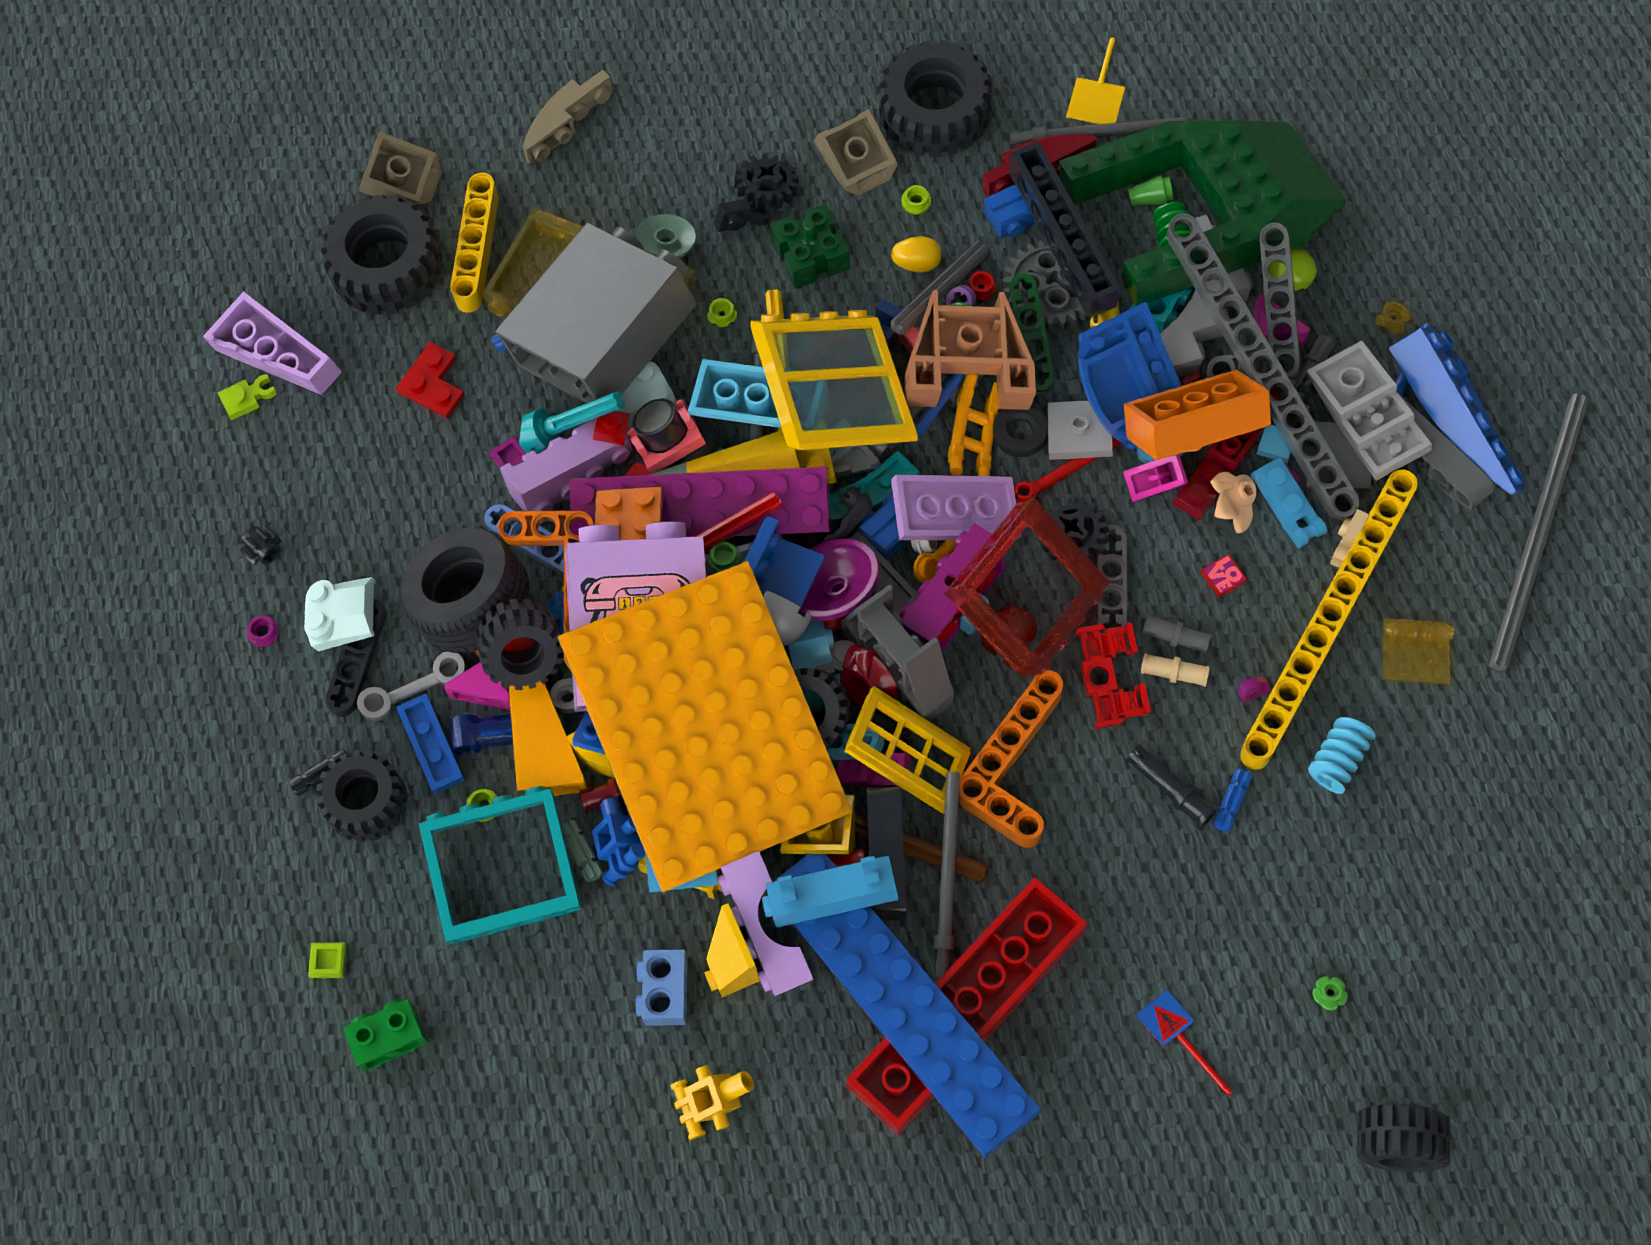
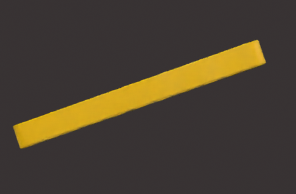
(1324, 630)

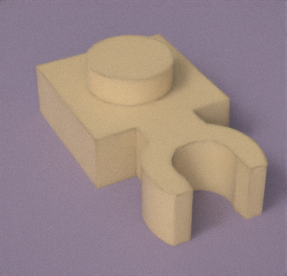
(1349, 532)

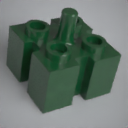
(810, 246)

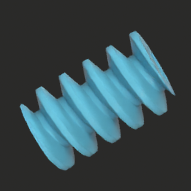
(1338, 753)

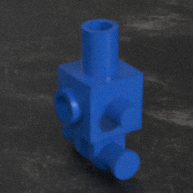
(617, 842)

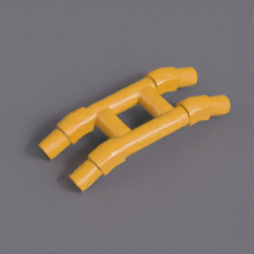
(960, 441)

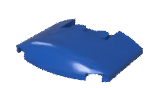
(1123, 364)

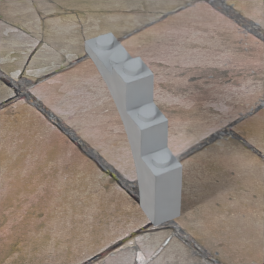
(1195, 322)

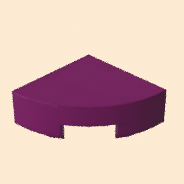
(1253, 688)

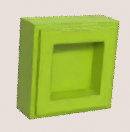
(327, 960)

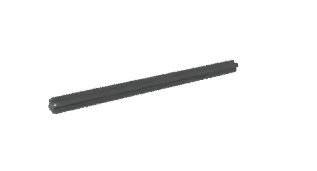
(1538, 533)

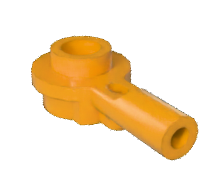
(926, 563)

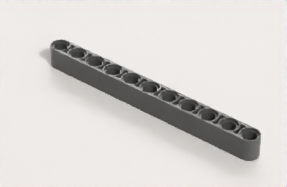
(1261, 351)

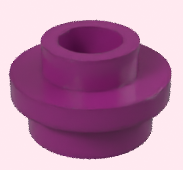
(256, 625)

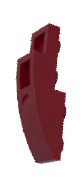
(1056, 149)
(1222, 456)

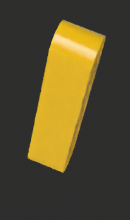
(474, 230)

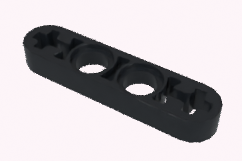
(352, 656)

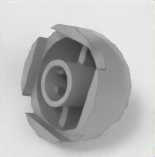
(786, 618)

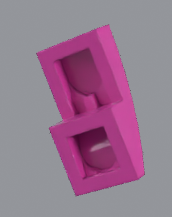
(858, 774)

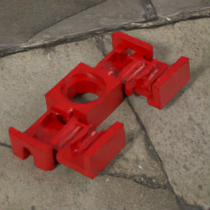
(1095, 649)

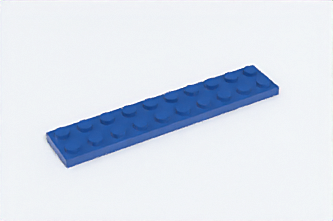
(918, 1021)

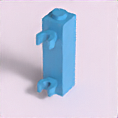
(830, 891)

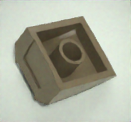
(857, 154)
(401, 171)

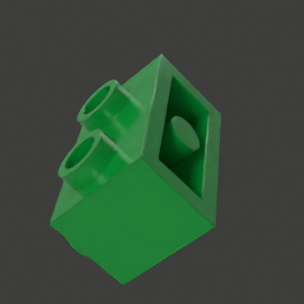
(385, 1034)

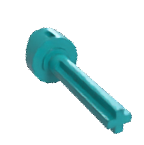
(541, 426)

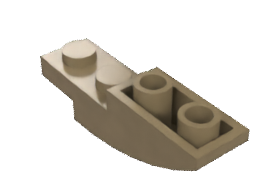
(555, 120)

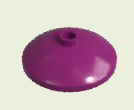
(843, 580)

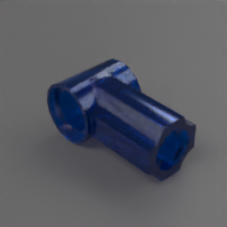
(475, 733)

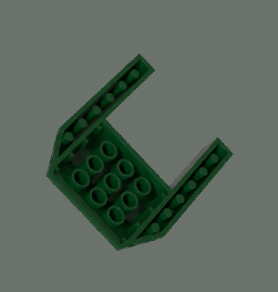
(1240, 168)

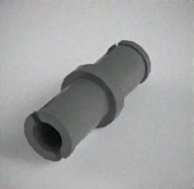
(1176, 634)

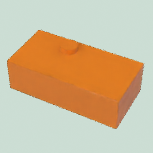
(1197, 414)

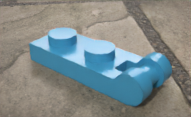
(1288, 502)

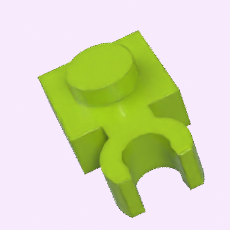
(242, 398)

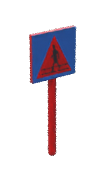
(1168, 1020)

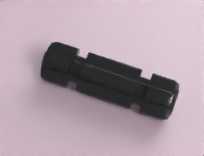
(300, 784)

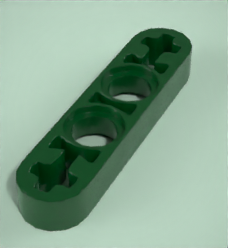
(1033, 332)

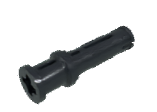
(1183, 796)

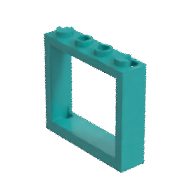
(513, 918)

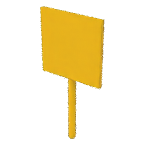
(1096, 100)

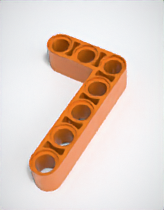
(530, 537)
(1005, 757)

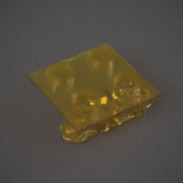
(1416, 651)

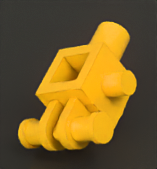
(710, 1098)

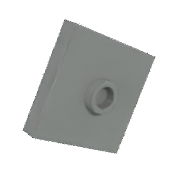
(1076, 432)

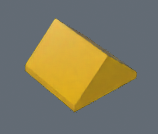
(830, 838)

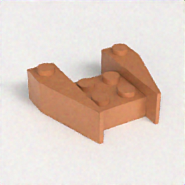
(970, 343)

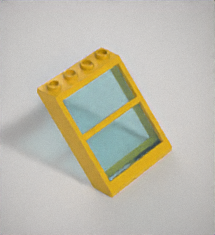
(832, 380)

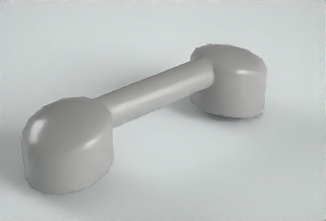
(377, 703)

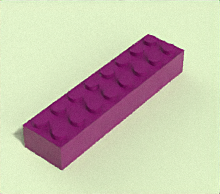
(711, 497)

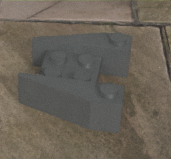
(916, 668)

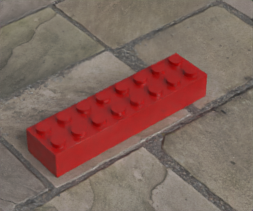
(984, 989)

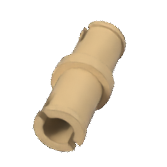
(1175, 669)

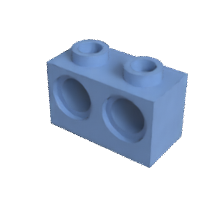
(670, 987)

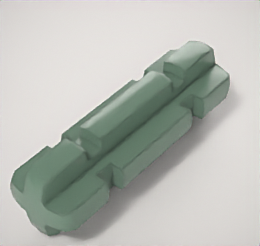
(582, 851)

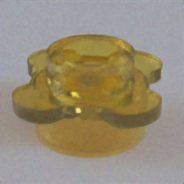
(1397, 310)

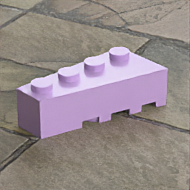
(267, 343)
(545, 476)

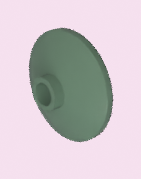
(666, 233)

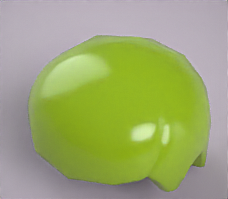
(1303, 269)

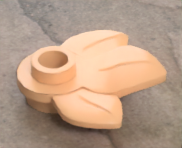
(1235, 499)

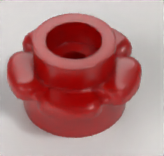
(985, 279)

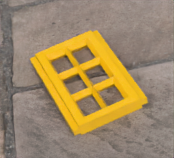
(920, 726)

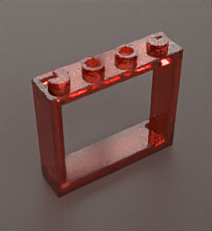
(966, 598)

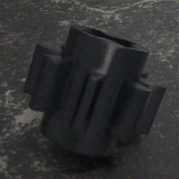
(261, 545)

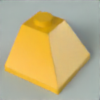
(729, 957)

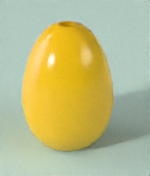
(917, 254)

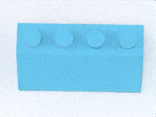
(733, 394)

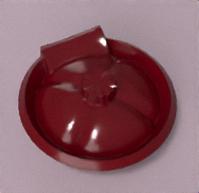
(863, 671)

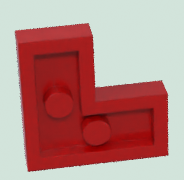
(425, 384)

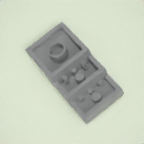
(1369, 410)

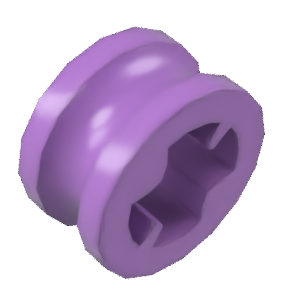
(965, 290)

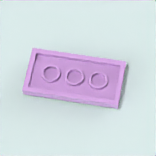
(947, 505)

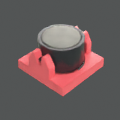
(660, 427)

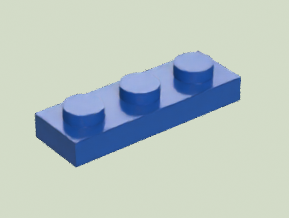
(430, 744)

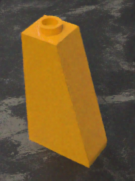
(541, 745)

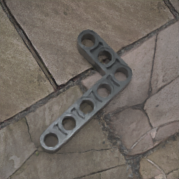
(1275, 317)

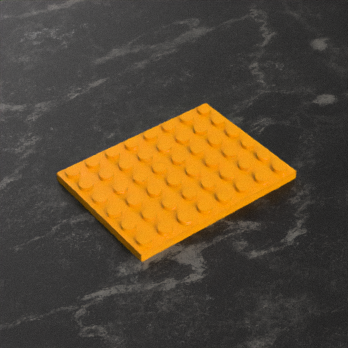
(704, 725)

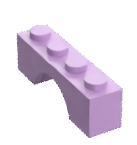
(781, 965)

